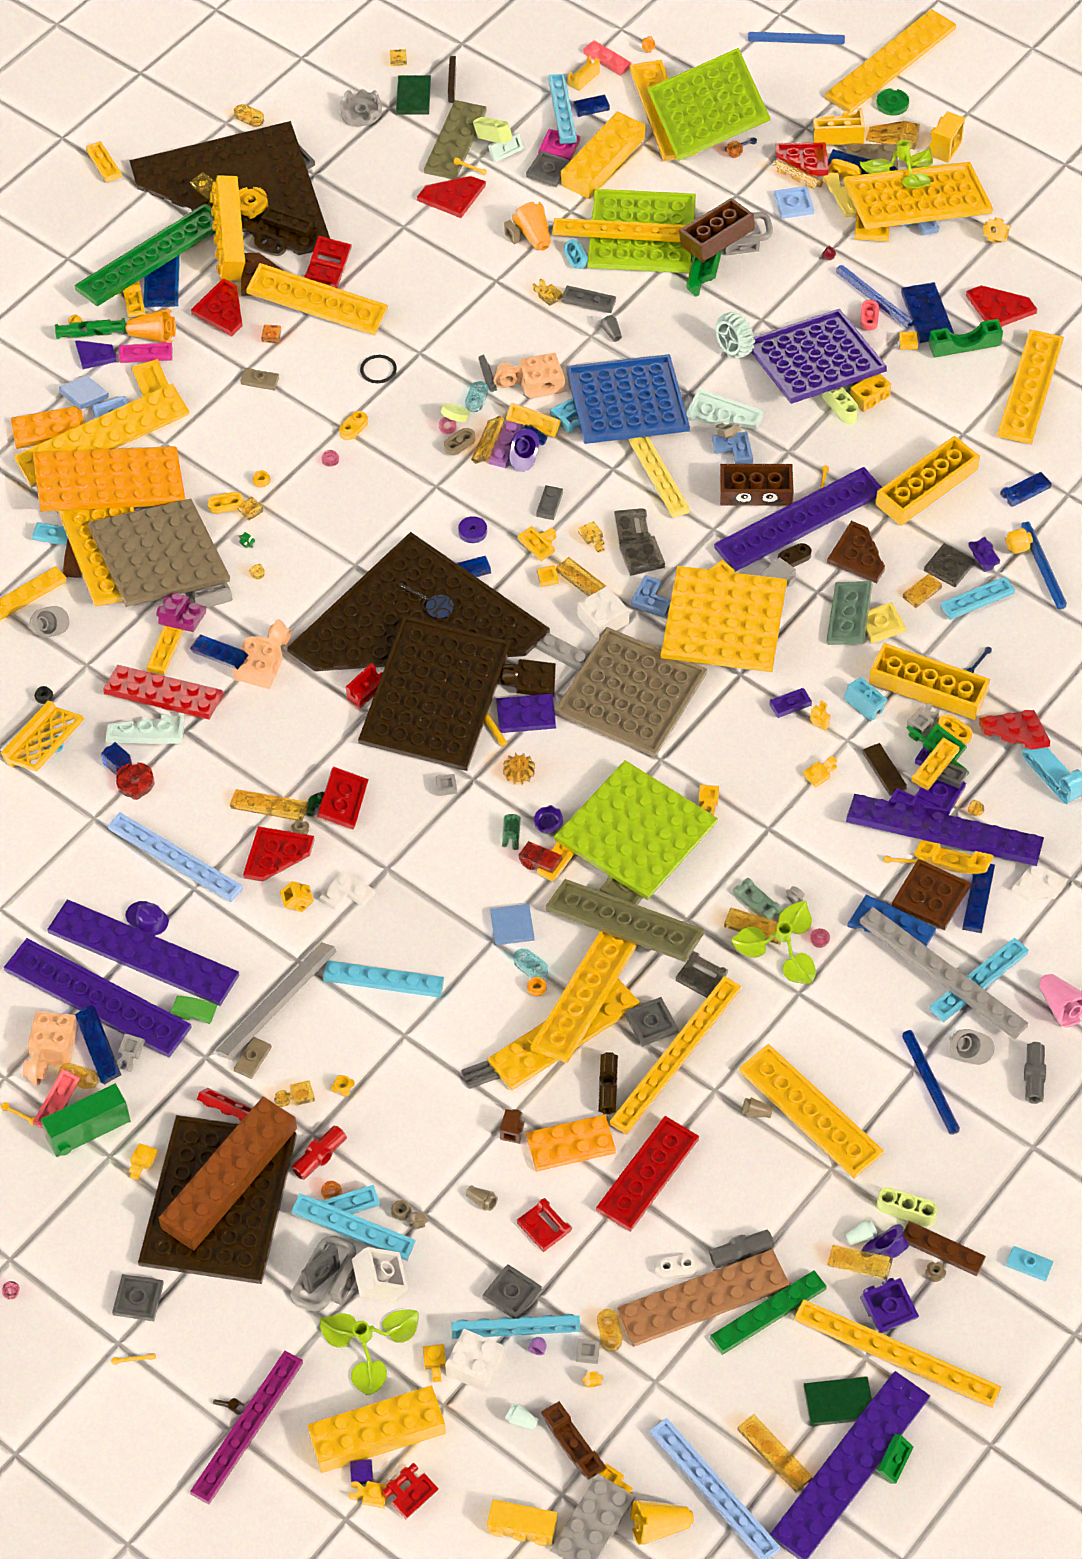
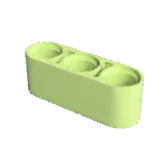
(492, 130)
(842, 404)
(913, 1214)

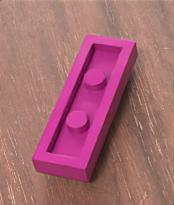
(145, 352)

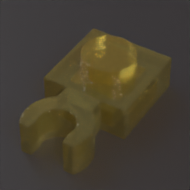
(549, 293)

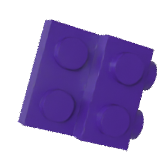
(889, 1305)

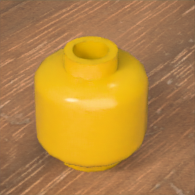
(1018, 540)

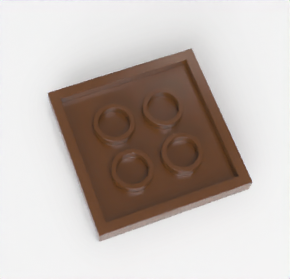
(931, 894)

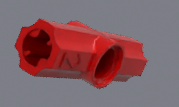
(319, 1152)

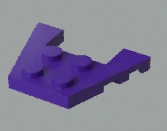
(939, 797)

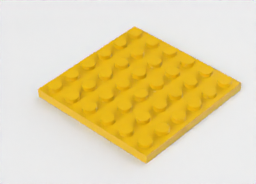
(724, 618)

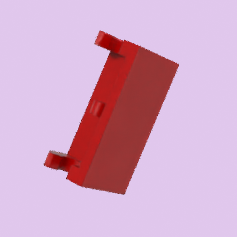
(363, 686)

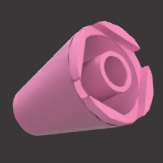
(1062, 999)

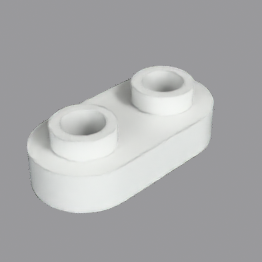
(677, 1268)

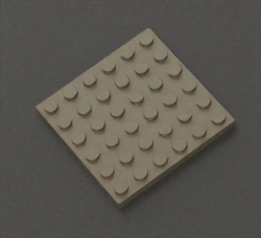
(158, 552)
(630, 692)

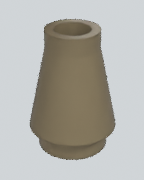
(756, 1108)
(483, 1198)

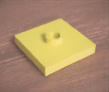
(884, 623)

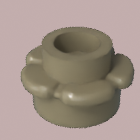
(304, 824)
(400, 1205)
(418, 1220)
(935, 1276)

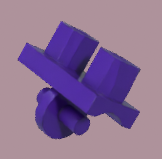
(984, 553)

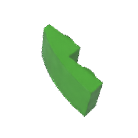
(193, 1007)

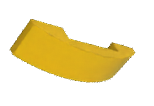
(134, 300)
(953, 860)

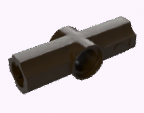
(608, 1073)

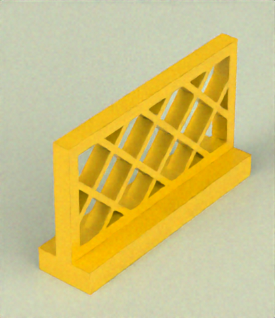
(35, 731)

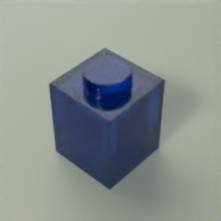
(115, 757)

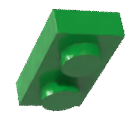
(895, 1459)

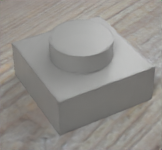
(446, 784)
(588, 1351)

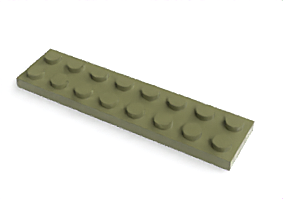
(625, 920)

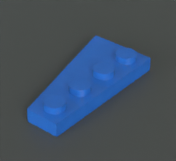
(918, 929)

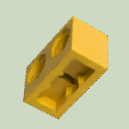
(870, 391)

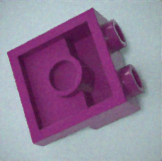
(180, 613)

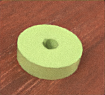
(455, 412)

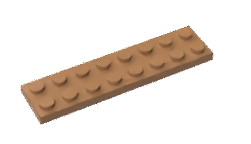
(703, 1297)

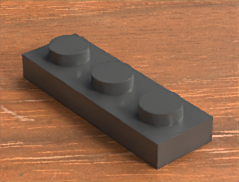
(588, 299)

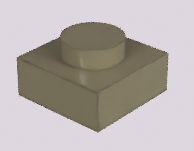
(512, 231)

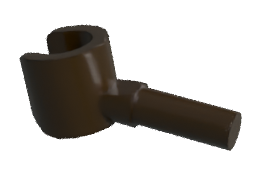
(231, 1405)

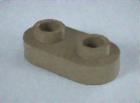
(457, 442)

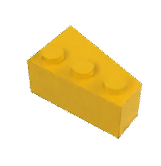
(840, 129)

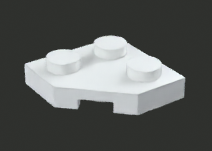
(1038, 883)

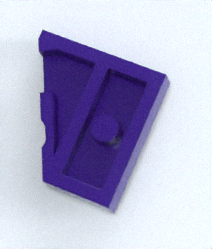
(95, 354)

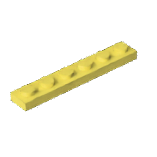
(659, 476)

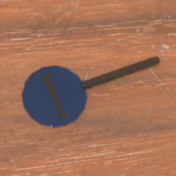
(437, 606)

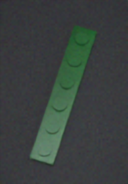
(768, 1312)

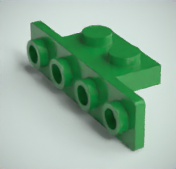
(702, 272)
(935, 737)

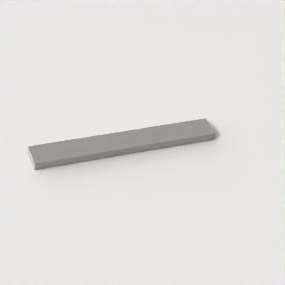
(276, 1001)

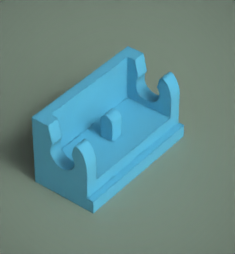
(865, 698)

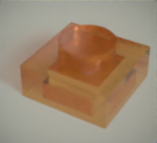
(271, 333)

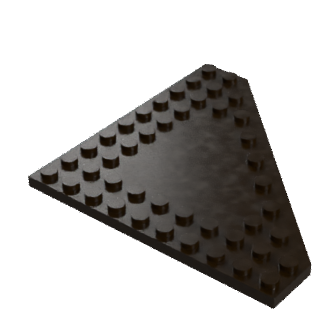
(259, 158)
(368, 616)

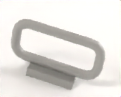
(751, 243)
(341, 1282)

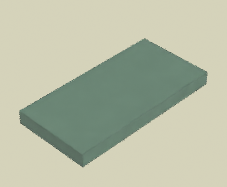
(849, 613)

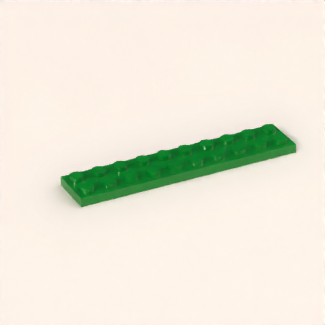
(147, 256)

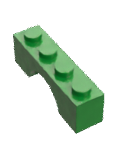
(986, 335)

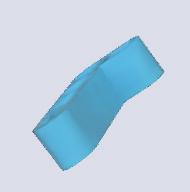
(1062, 782)

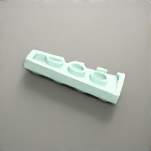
(716, 409)
(156, 731)

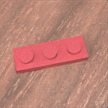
(607, 57)
(58, 1095)

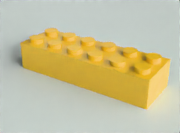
(602, 154)
(228, 228)
(927, 480)
(929, 681)
(376, 1428)

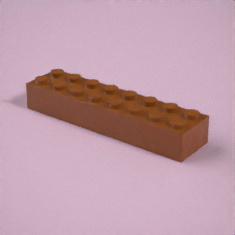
(228, 1173)

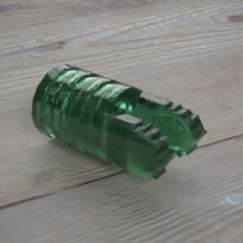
(511, 830)

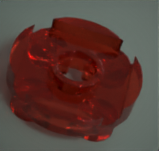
(135, 789)

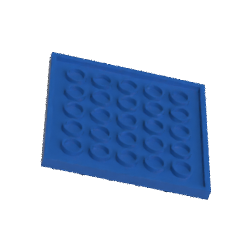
(627, 399)

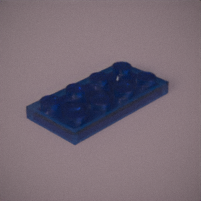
(162, 285)
(925, 309)

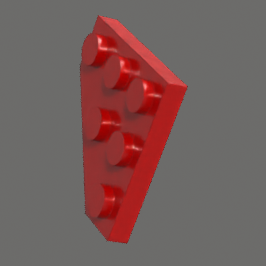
(806, 157)
(452, 195)
(1000, 304)
(220, 308)
(1017, 727)
(275, 851)

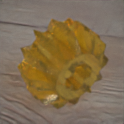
(519, 768)

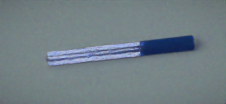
(869, 292)
(930, 1082)

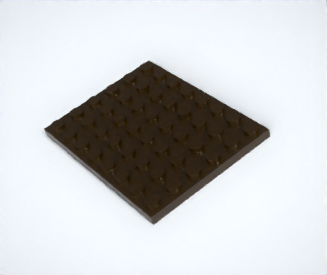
(435, 693)
(243, 1236)

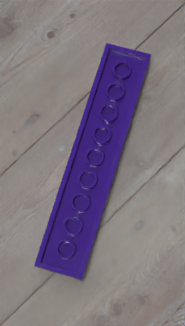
(798, 519)
(945, 829)
(143, 952)
(84, 988)
(849, 1467)

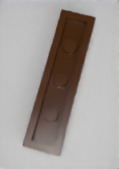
(943, 1248)

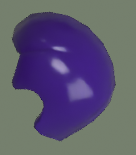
(548, 819)

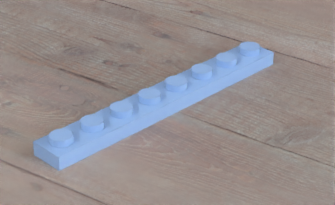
(175, 857)
(715, 1490)

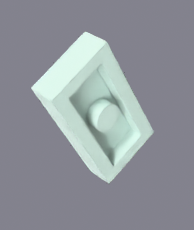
(502, 150)

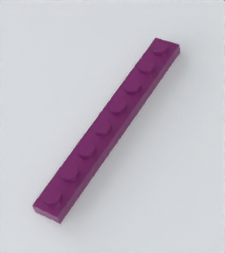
(246, 1427)

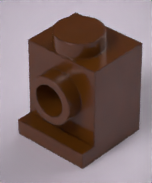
(512, 1126)

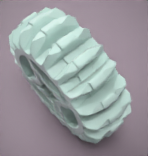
(734, 335)

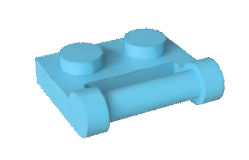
(565, 412)

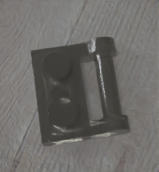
(626, 526)
(697, 979)

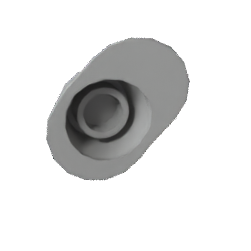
(49, 621)
(971, 1046)

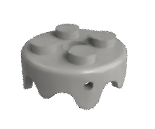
(362, 100)

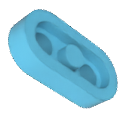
(575, 254)

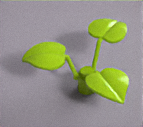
(918, 160)
(793, 919)
(340, 1328)

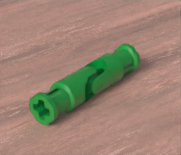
(98, 327)

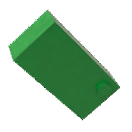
(85, 1120)

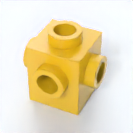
(1001, 233)
(296, 896)

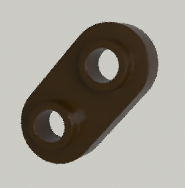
(271, 244)
(797, 554)

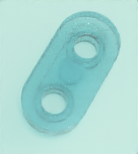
(476, 396)
(529, 963)

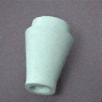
(863, 1232)
(521, 1417)

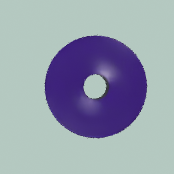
(469, 535)

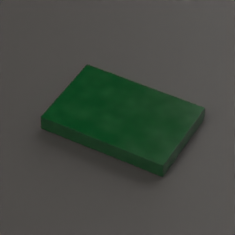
(413, 95)
(837, 1400)

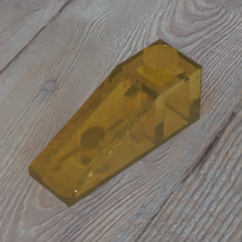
(894, 132)

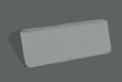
(213, 595)

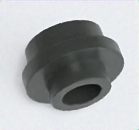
(43, 691)

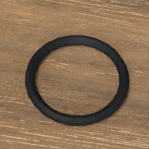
(378, 356)

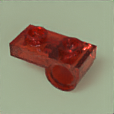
(538, 856)

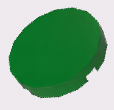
(892, 102)

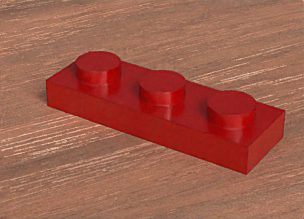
(224, 1103)

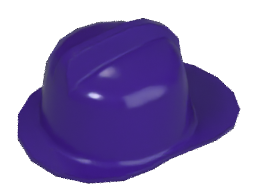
(523, 450)
(147, 917)
(889, 1243)

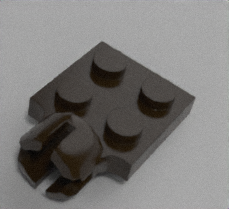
(530, 677)

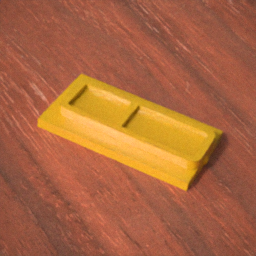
(149, 376)

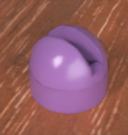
(537, 1346)

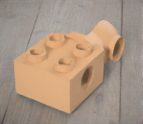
(536, 374)
(263, 656)
(49, 1043)

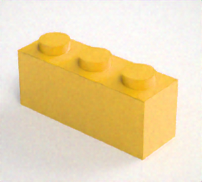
(522, 1522)

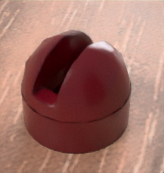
(829, 253)

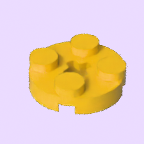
(255, 208)

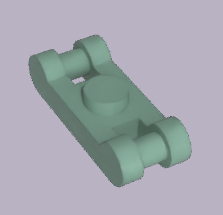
(756, 900)

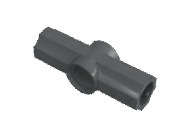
(1035, 1072)
(741, 1248)

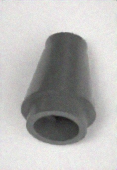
(611, 327)

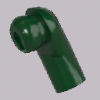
(313, 802)

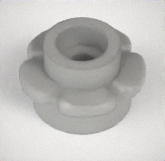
(795, 894)

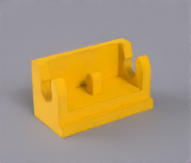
(585, 74)

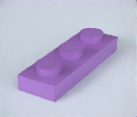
(501, 450)

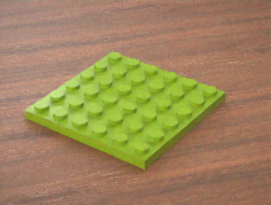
(708, 104)
(641, 208)
(636, 829)

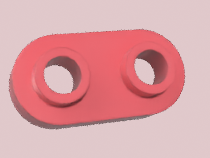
(869, 315)

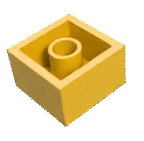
(947, 136)

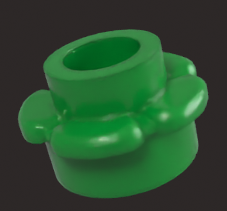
(246, 540)

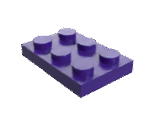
(526, 713)

